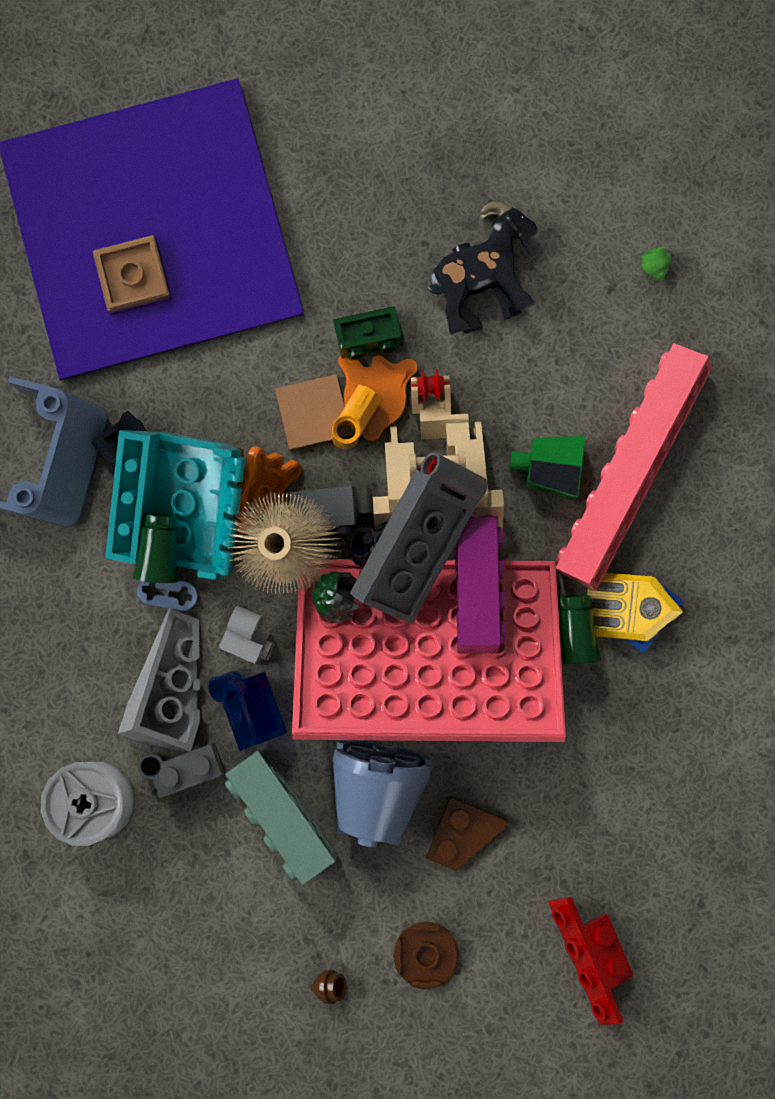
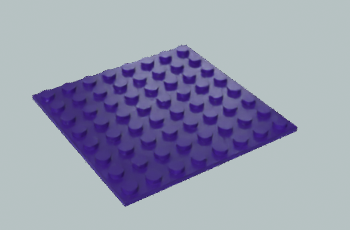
(164, 171)

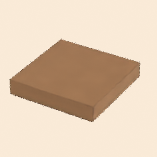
(131, 274)
(310, 411)

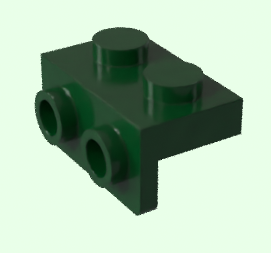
(368, 333)

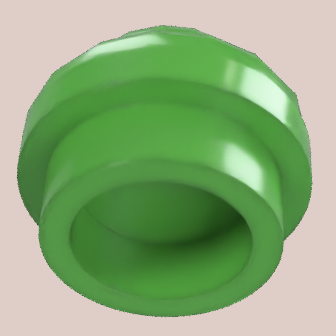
(656, 262)

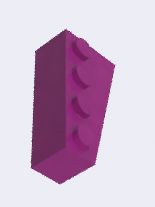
(478, 586)

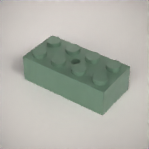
(281, 816)

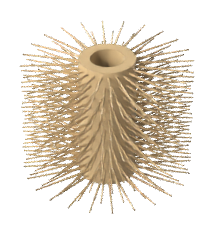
(284, 543)

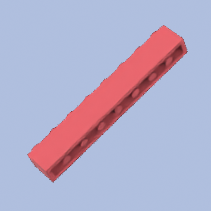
(634, 466)

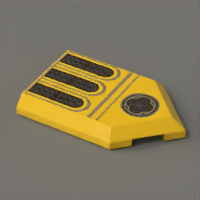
(631, 607)

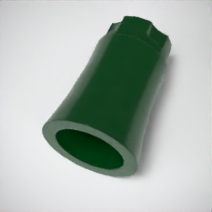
(157, 549)
(577, 630)

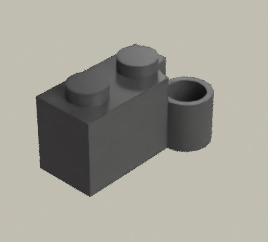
(341, 502)
(183, 770)

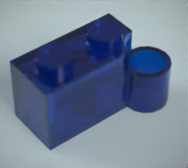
(248, 707)

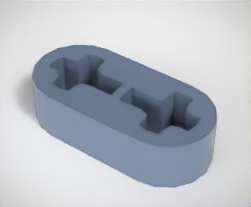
(167, 601)

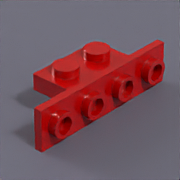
(596, 957)

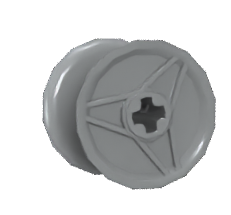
(72, 818)

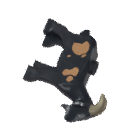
(483, 267)

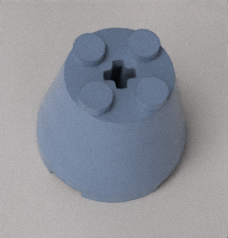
(377, 789)

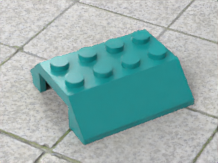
(179, 478)

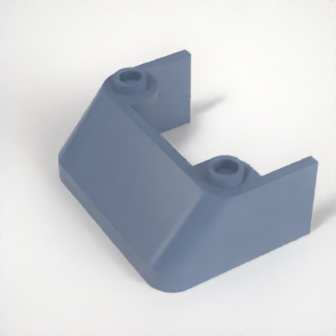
(69, 461)

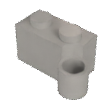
(245, 639)

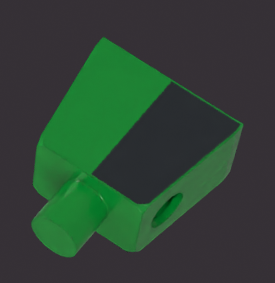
(552, 465)

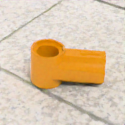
(355, 415)

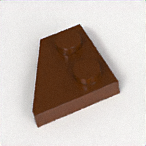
(462, 834)

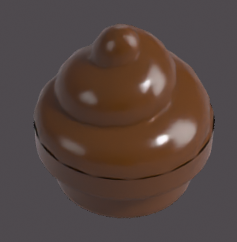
(329, 987)

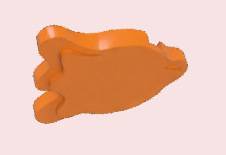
(387, 381)
(264, 476)

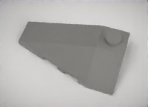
(165, 695)

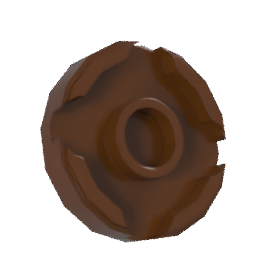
(426, 942)

